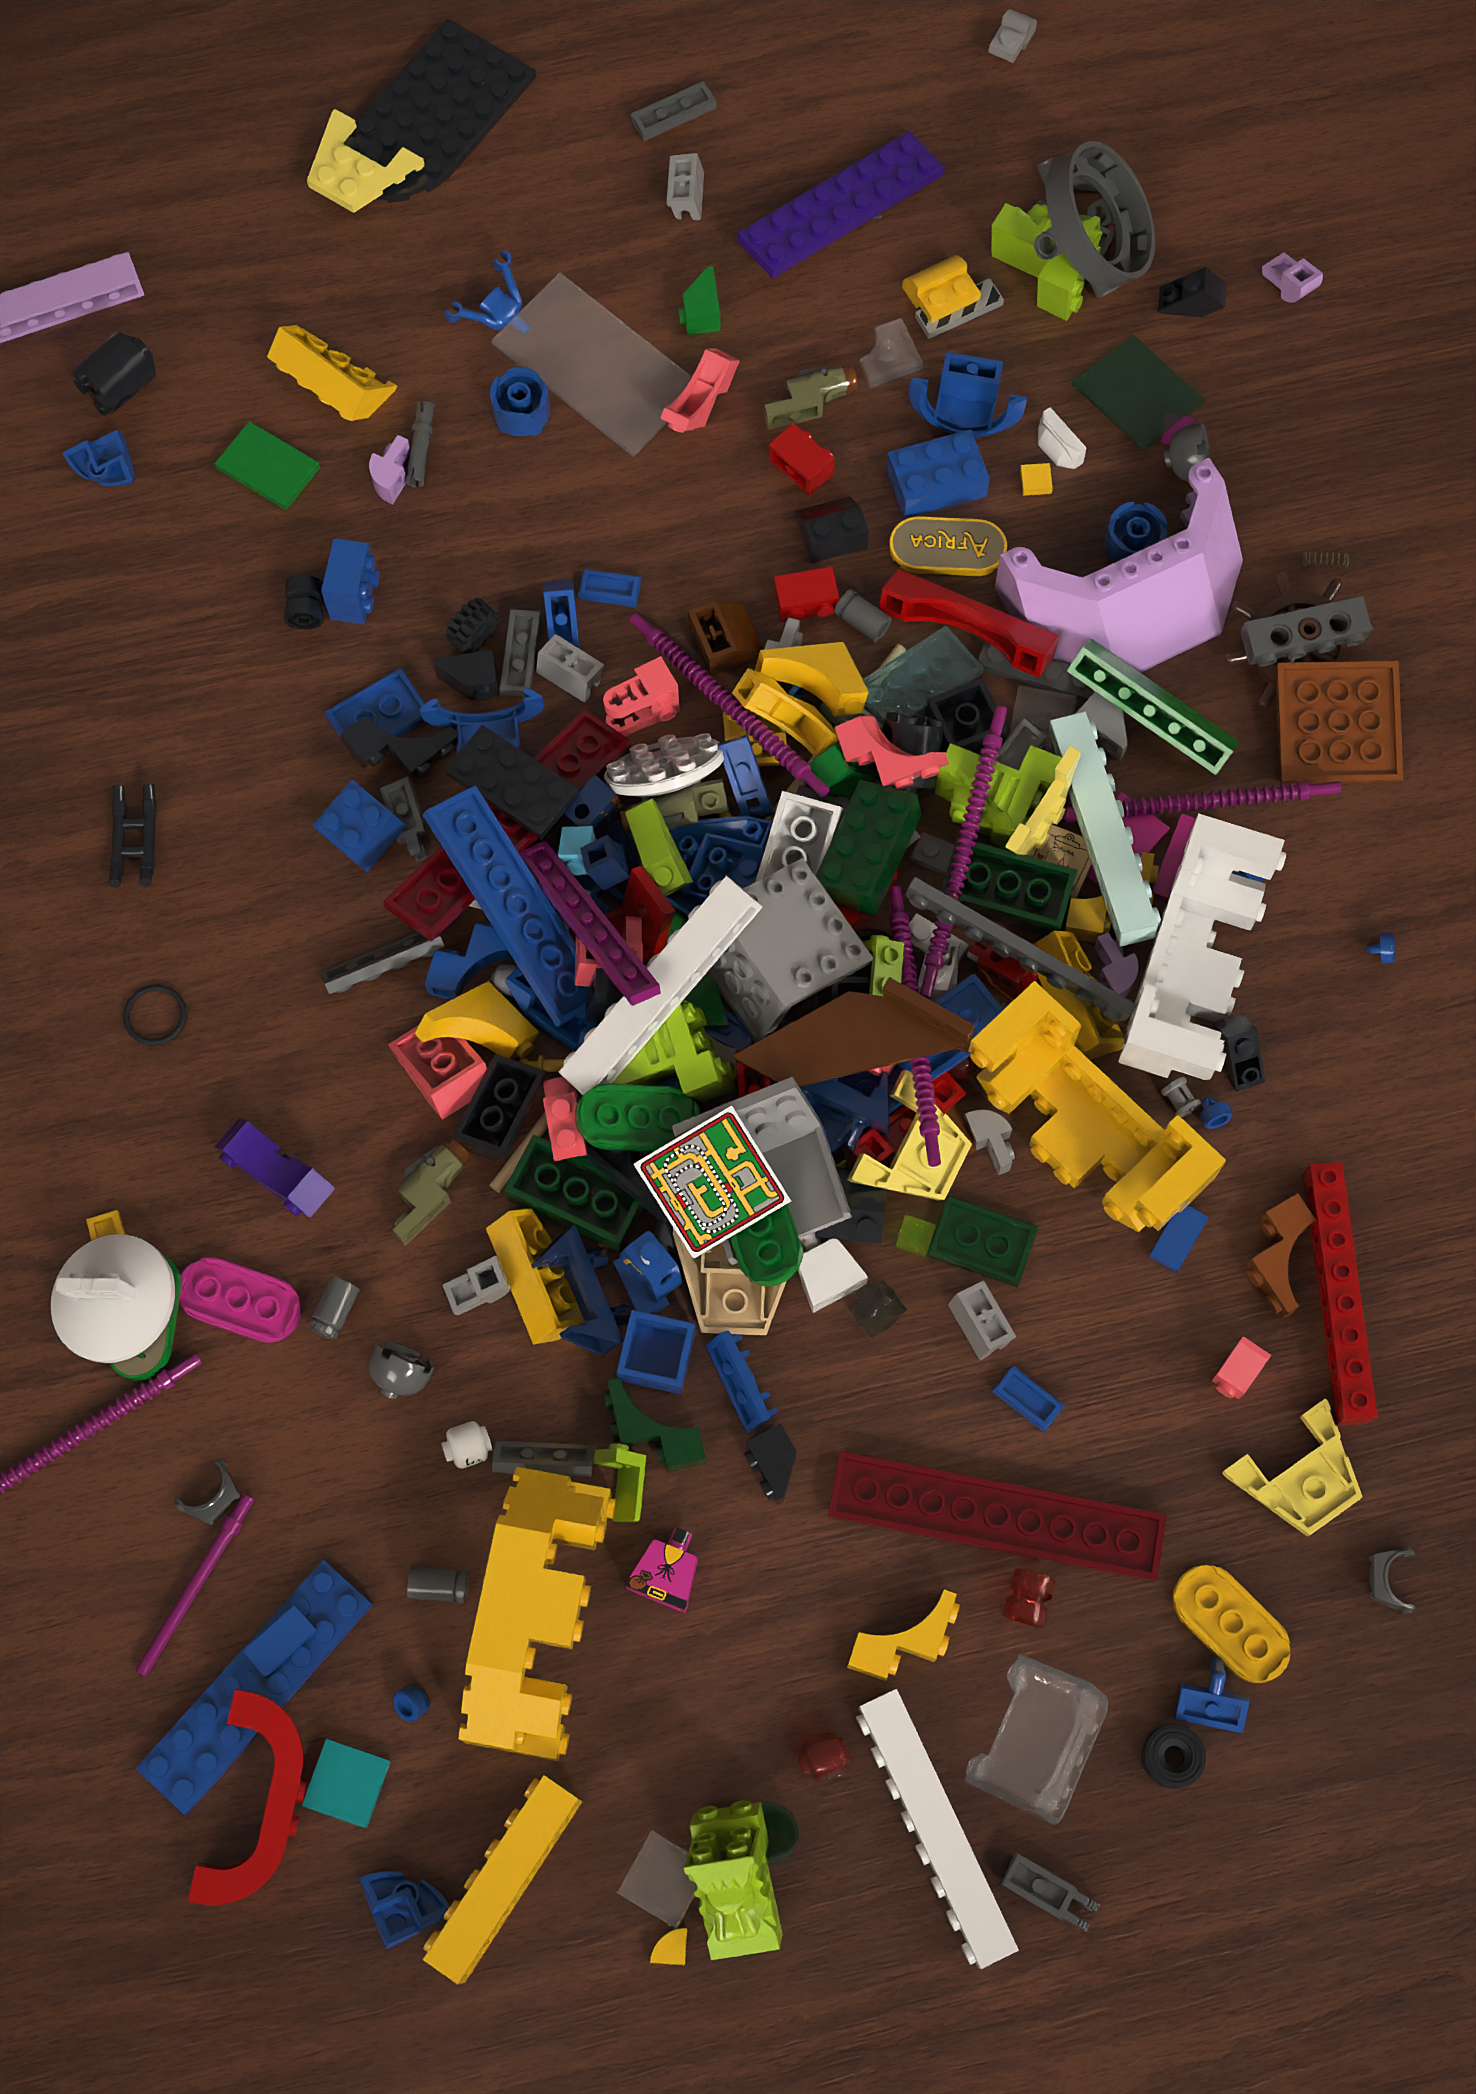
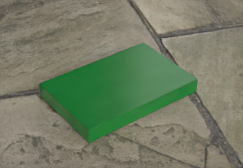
(267, 465)

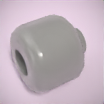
(499, 976)

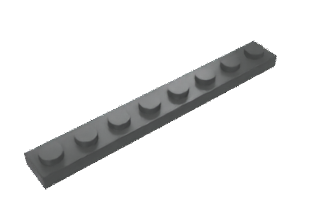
(1030, 957)

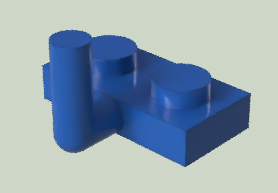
(1212, 1704)

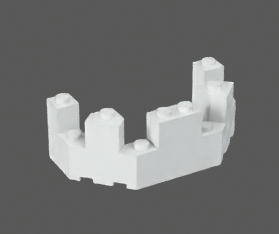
(1182, 969)

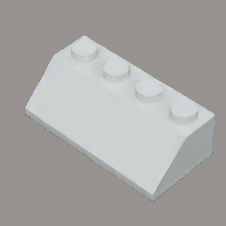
(799, 831)

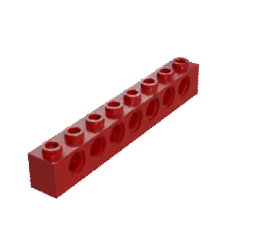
(1340, 1295)

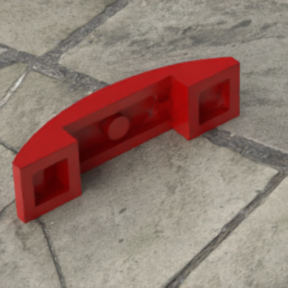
(884, 1146)

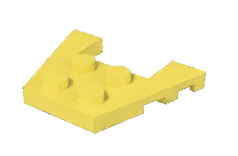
(350, 176)
(1049, 811)
(910, 1167)
(1312, 1488)

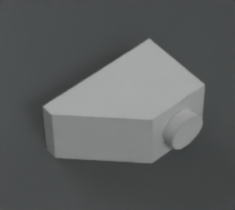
(1109, 724)

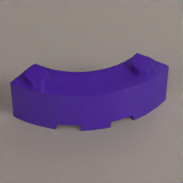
(283, 1176)

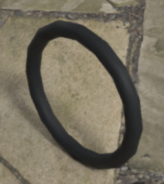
(151, 1042)

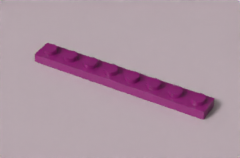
(590, 924)

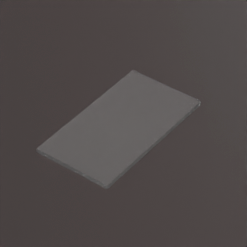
(594, 363)

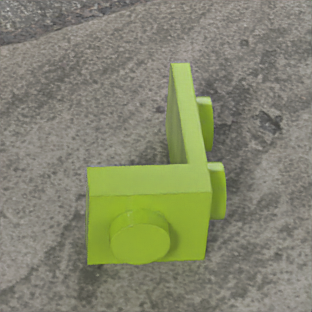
(886, 961)
(629, 1479)

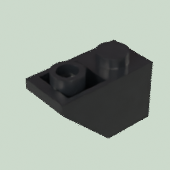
(1193, 294)
(1242, 1051)
(775, 1458)

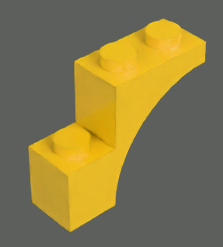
(791, 714)
(1090, 916)
(877, 1656)

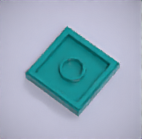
(346, 1783)

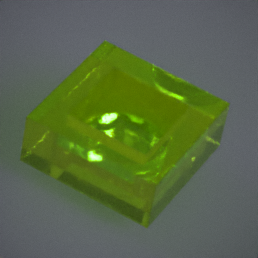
(915, 1235)

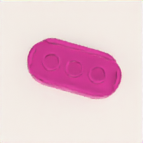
(239, 1300)

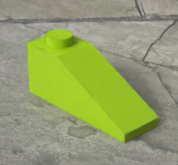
(657, 848)

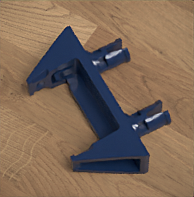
(859, 1109)
(600, 1328)

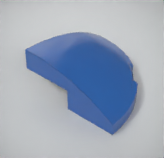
(103, 460)
(401, 1906)

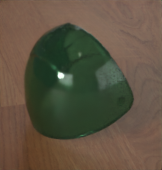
(781, 1831)

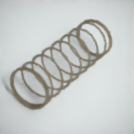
(1344, 564)

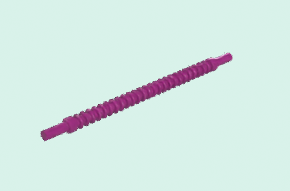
(992, 743)
(799, 768)
(1302, 790)
(929, 1126)
(165, 1379)

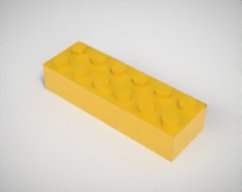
(501, 1881)

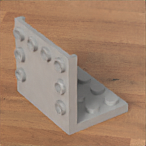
(786, 950)
(794, 1148)

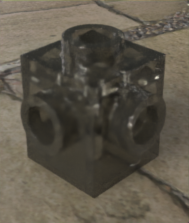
(876, 1307)

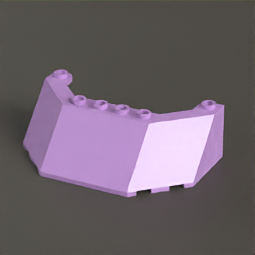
(1144, 603)

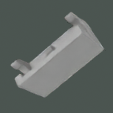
(685, 185)
(569, 667)
(981, 1319)

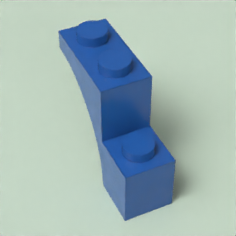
(452, 971)

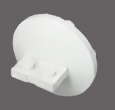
(671, 768)
(112, 1298)

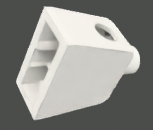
(828, 1272)

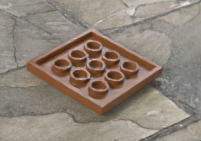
(1339, 722)

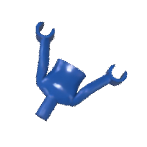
(497, 306)

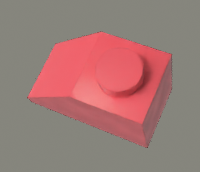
(1240, 1368)

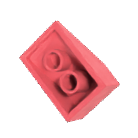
(441, 1068)

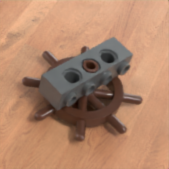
(1303, 631)

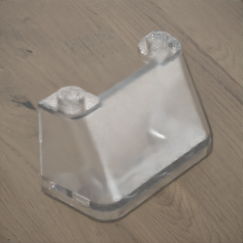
(1041, 1740)

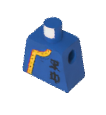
(651, 1264)

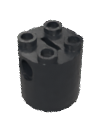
(115, 372)
(917, 737)

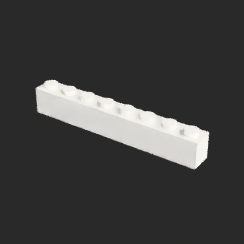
(677, 970)
(938, 1830)

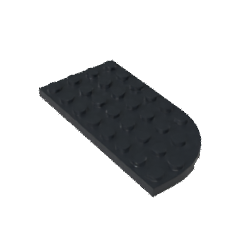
(440, 107)

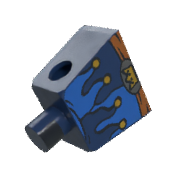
(594, 807)

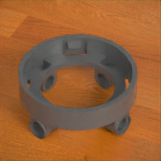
(1123, 203)

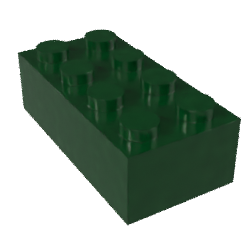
(868, 846)
(1015, 888)
(573, 1194)

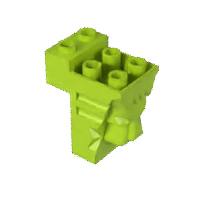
(1057, 278)
(1012, 792)
(683, 1052)
(733, 1880)

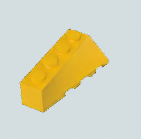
(328, 373)
(1097, 1033)
(539, 1292)

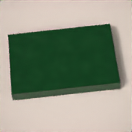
(982, 1241)

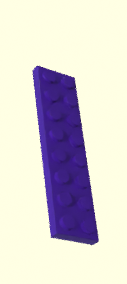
(840, 204)

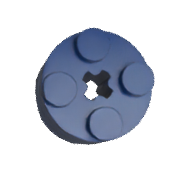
(520, 402)
(1133, 529)

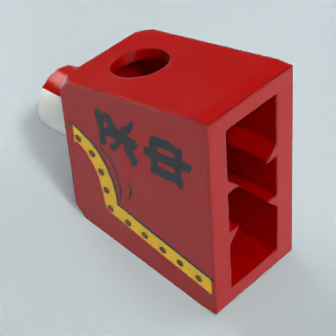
(999, 972)

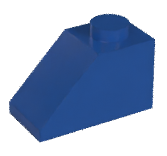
(561, 610)

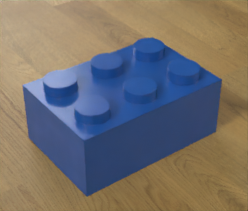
(937, 474)

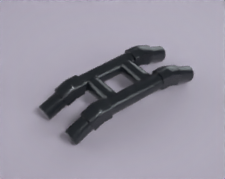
(121, 823)

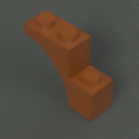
(1270, 1268)

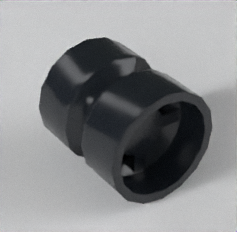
(303, 602)

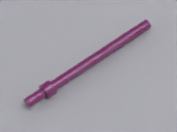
(230, 1526)

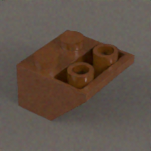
(723, 635)

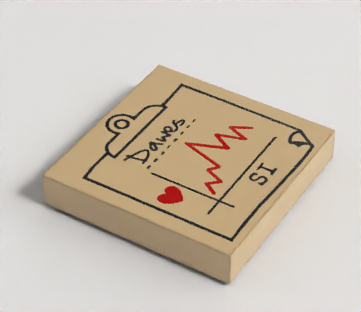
(1069, 851)

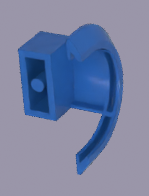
(967, 397)
(500, 722)

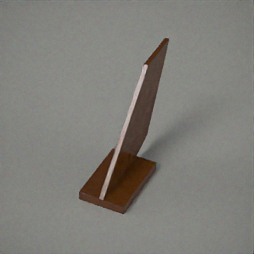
(858, 1035)

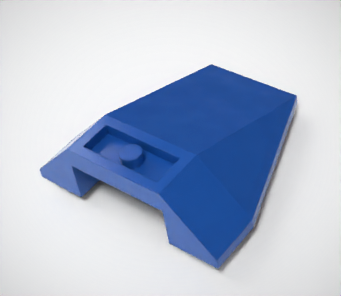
(718, 850)

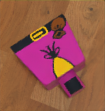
(666, 1572)

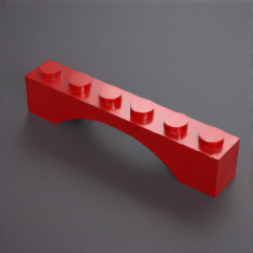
(917, 599)

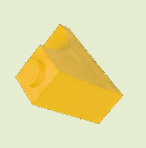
(820, 669)
(484, 1018)

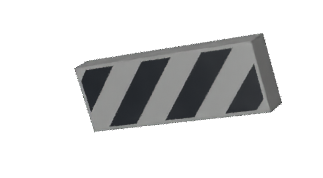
(989, 300)

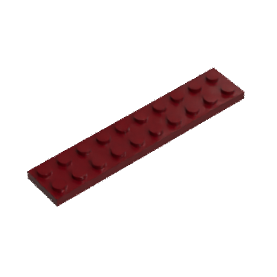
(436, 891)
(998, 1516)

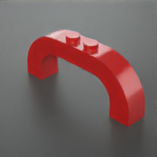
(232, 1883)

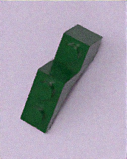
(680, 1446)

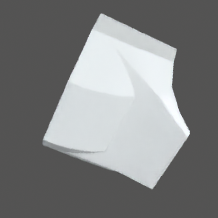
(1059, 441)

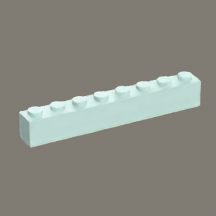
(1105, 833)

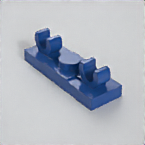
(739, 1381)

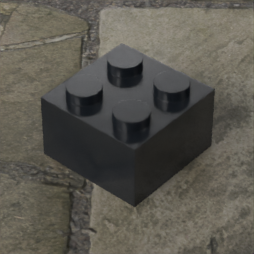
(966, 715)

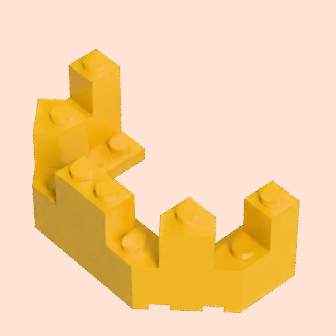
(1092, 1119)
(527, 1605)

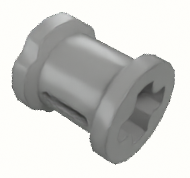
(1181, 1097)

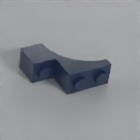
(610, 857)

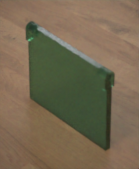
(1138, 392)

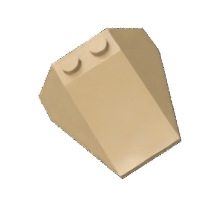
(724, 1295)

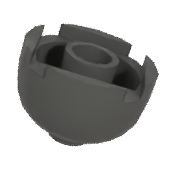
(1187, 448)
(398, 1369)

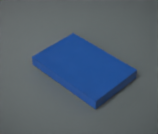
(388, 704)

